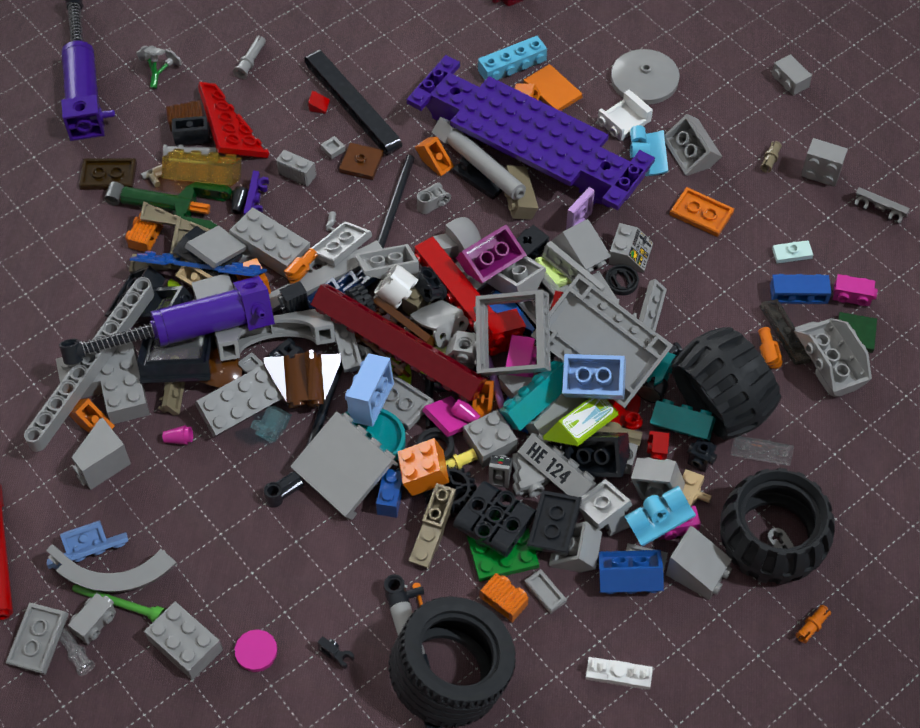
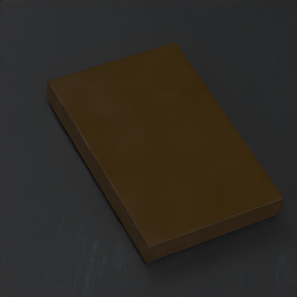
(100, 172)

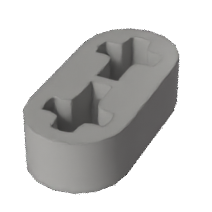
(784, 541)

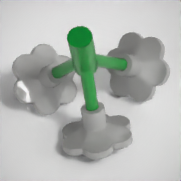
(151, 54)

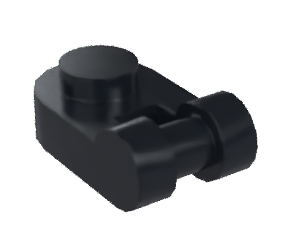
(288, 344)

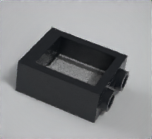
(164, 298)

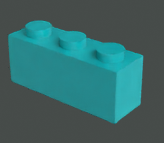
(683, 419)

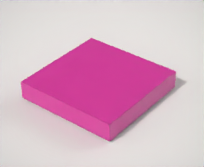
(443, 418)

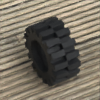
(361, 295)

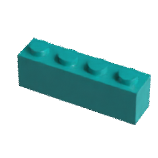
(534, 397)

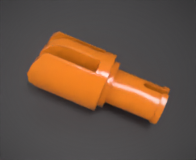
(300, 266)
(770, 349)

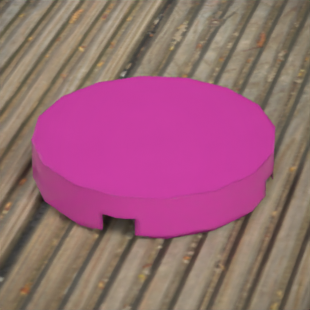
(256, 650)

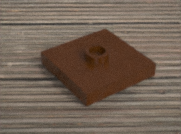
(361, 161)

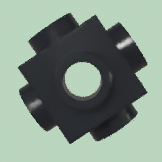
(702, 454)

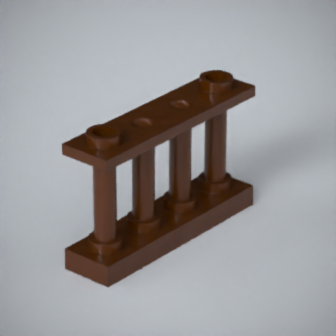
(397, 318)

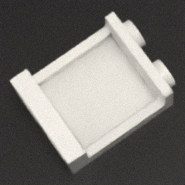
(625, 115)

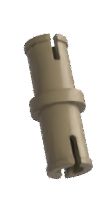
(771, 156)

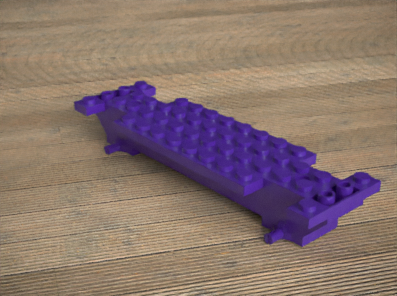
(531, 133)

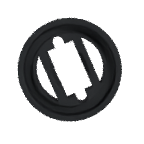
(625, 270)

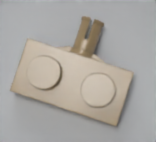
(692, 487)

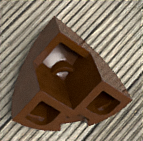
(222, 371)

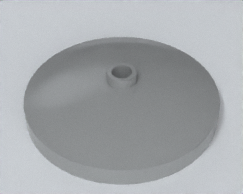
(647, 74)

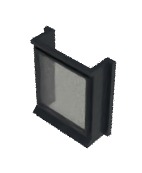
(176, 361)

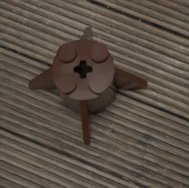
(303, 378)

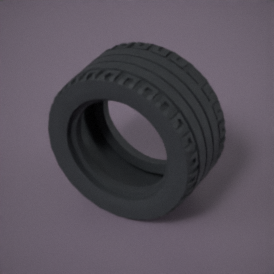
(476, 630)

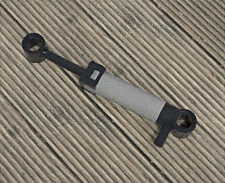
(401, 608)

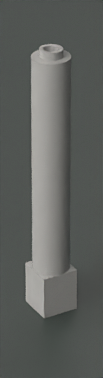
(479, 159)

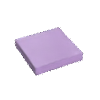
(580, 209)

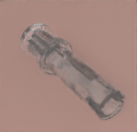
(76, 653)

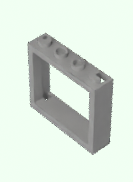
(481, 343)

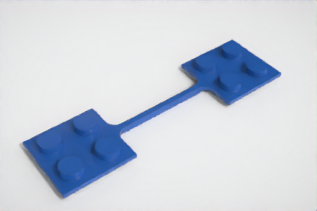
(166, 258)

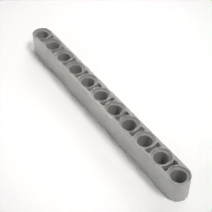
(139, 293)

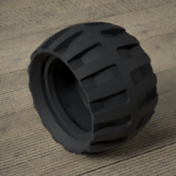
(729, 379)
(787, 491)

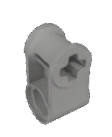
(432, 198)

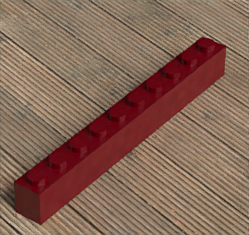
(398, 342)

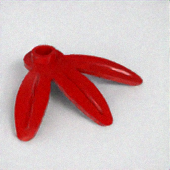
(628, 418)

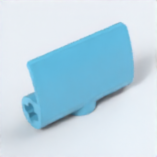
(651, 144)
(659, 515)

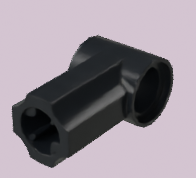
(283, 488)

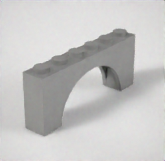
(303, 324)

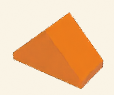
(484, 401)

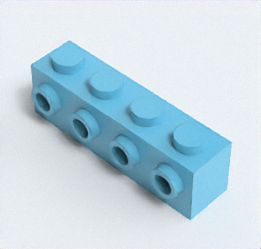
(513, 59)

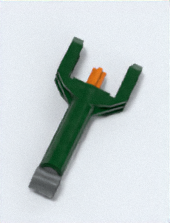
(180, 205)

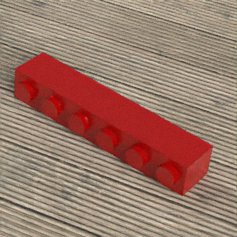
(459, 289)

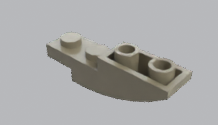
(433, 526)

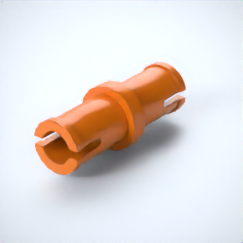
(813, 624)

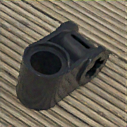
(430, 285)

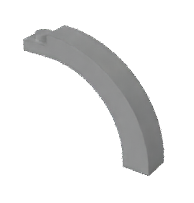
(124, 581)

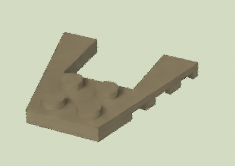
(157, 215)

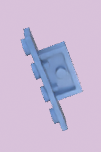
(86, 541)

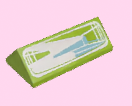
(582, 422)

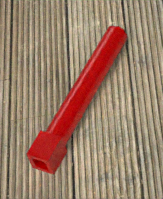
(6, 606)

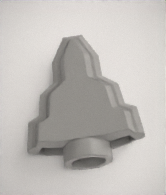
(527, 477)

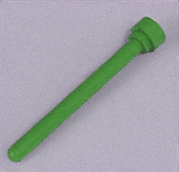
(152, 613)

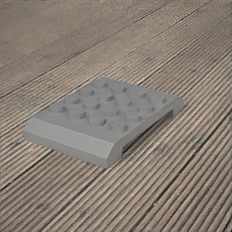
(594, 324)

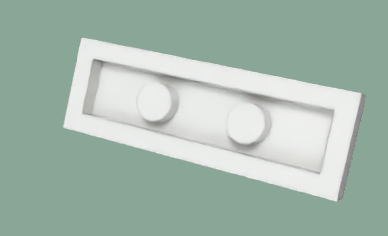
(619, 673)

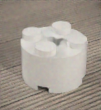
(396, 286)

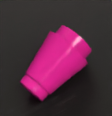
(464, 411)
(178, 435)

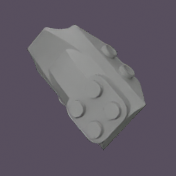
(838, 355)

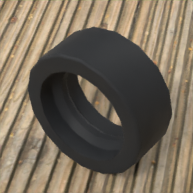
(438, 434)

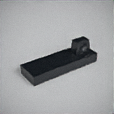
(474, 177)

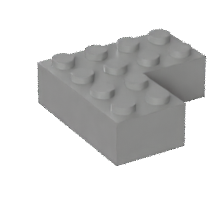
(119, 384)

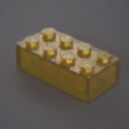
(201, 167)

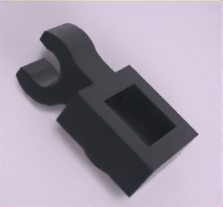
(331, 650)

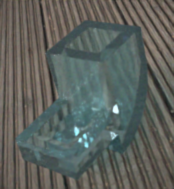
(272, 423)

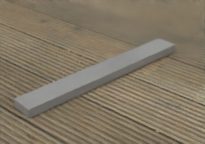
(320, 276)

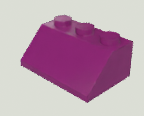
(491, 255)

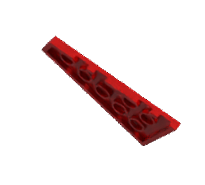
(228, 129)

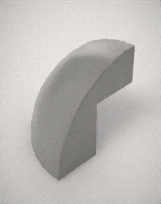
(462, 232)

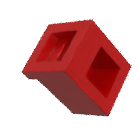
(658, 445)

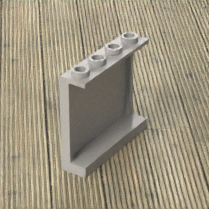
(343, 463)

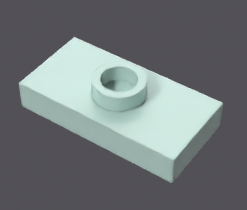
(792, 252)

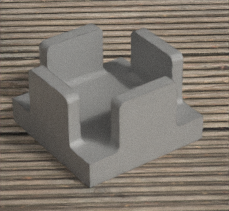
(605, 506)

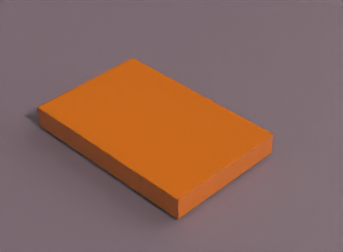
(554, 88)
(702, 211)

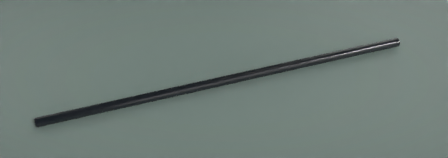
(382, 238)

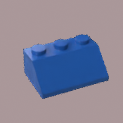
(631, 571)

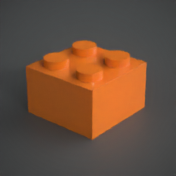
(423, 466)

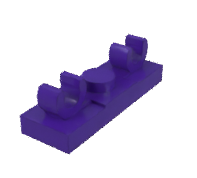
(253, 196)

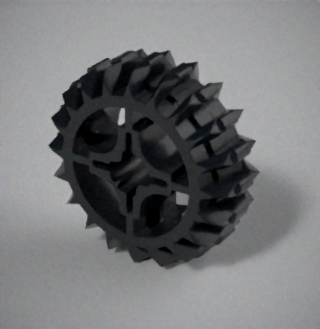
(465, 487)

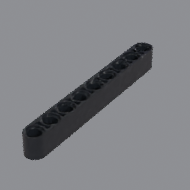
(353, 102)

